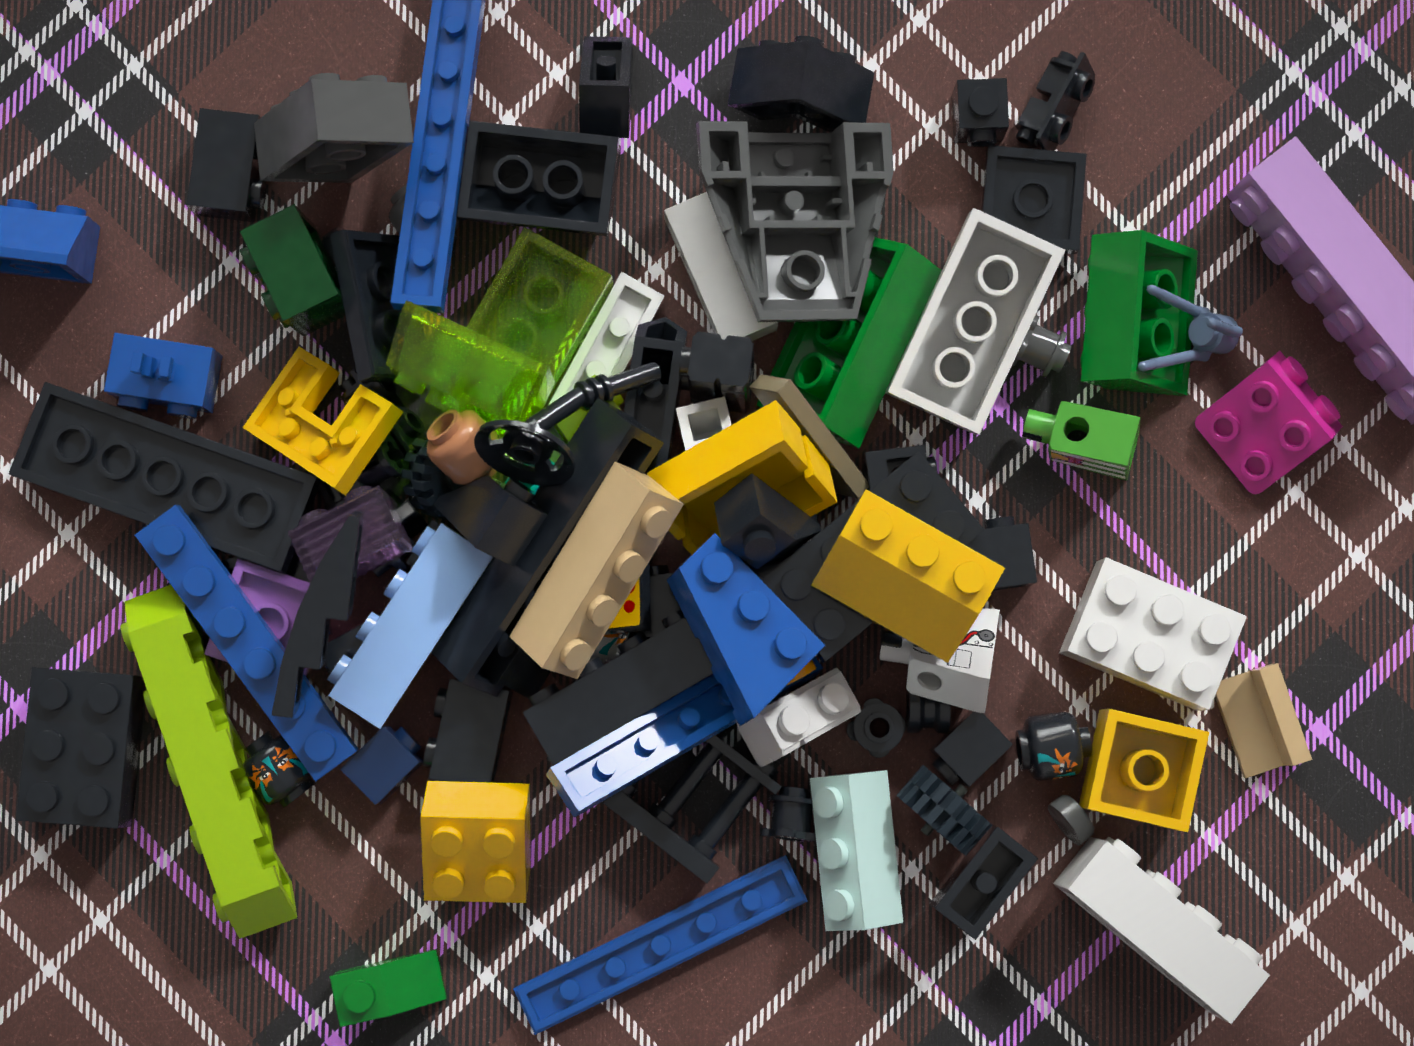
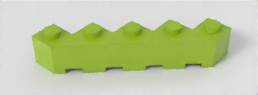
(208, 763)

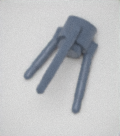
(1207, 332)

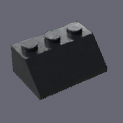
(539, 178)

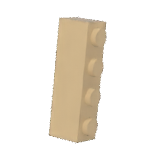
(595, 570)

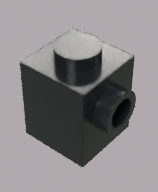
(980, 111)

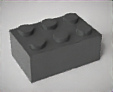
(333, 129)

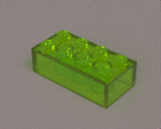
(539, 305)

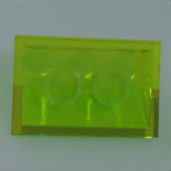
(466, 368)

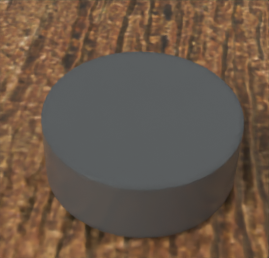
(1071, 819)

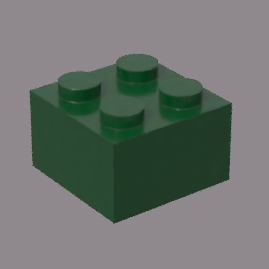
(295, 269)

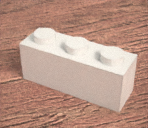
(713, 269)

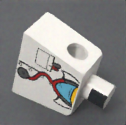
(961, 680)

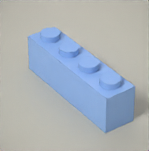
(409, 625)

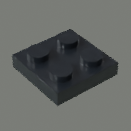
(1036, 192)

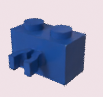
(163, 374)

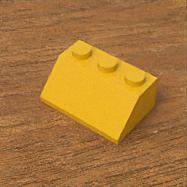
(907, 576)

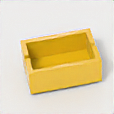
(759, 444)

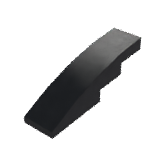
(327, 598)

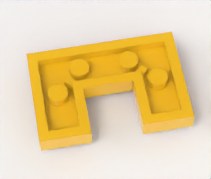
(328, 451)

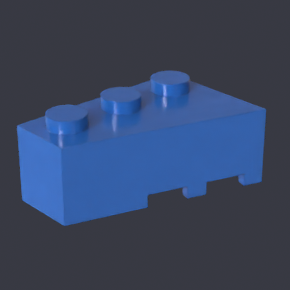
(742, 626)

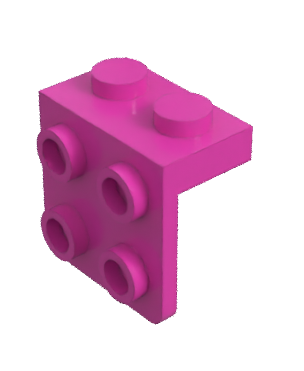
(1269, 423)

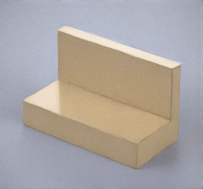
(1261, 721)

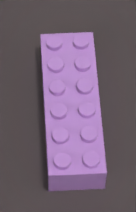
(1335, 265)

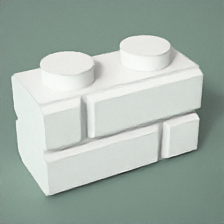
(799, 717)

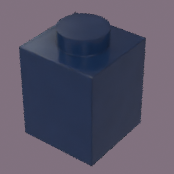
(384, 763)

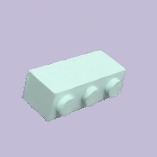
(856, 851)

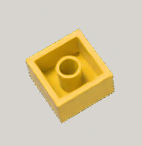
(1144, 769)
(476, 841)

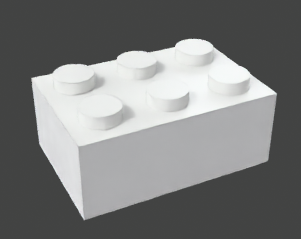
(1153, 634)

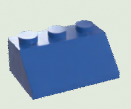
(47, 243)

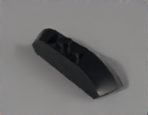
(657, 403)

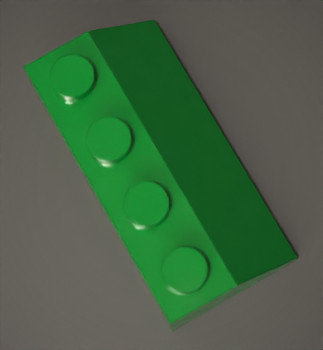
(849, 364)

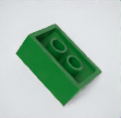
(1129, 323)

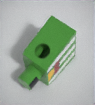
(1104, 450)

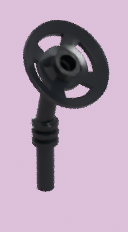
(534, 445)

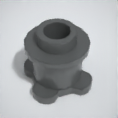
(1043, 349)

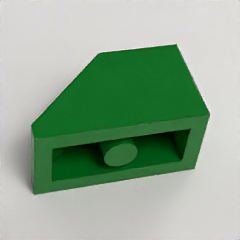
(387, 987)

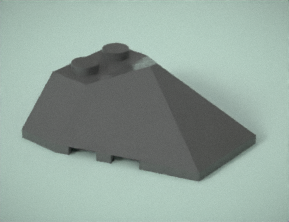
(798, 213)

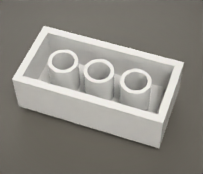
(975, 321)
(1169, 935)

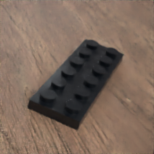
(148, 467)

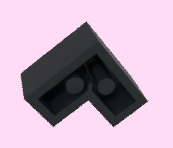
(800, 82)

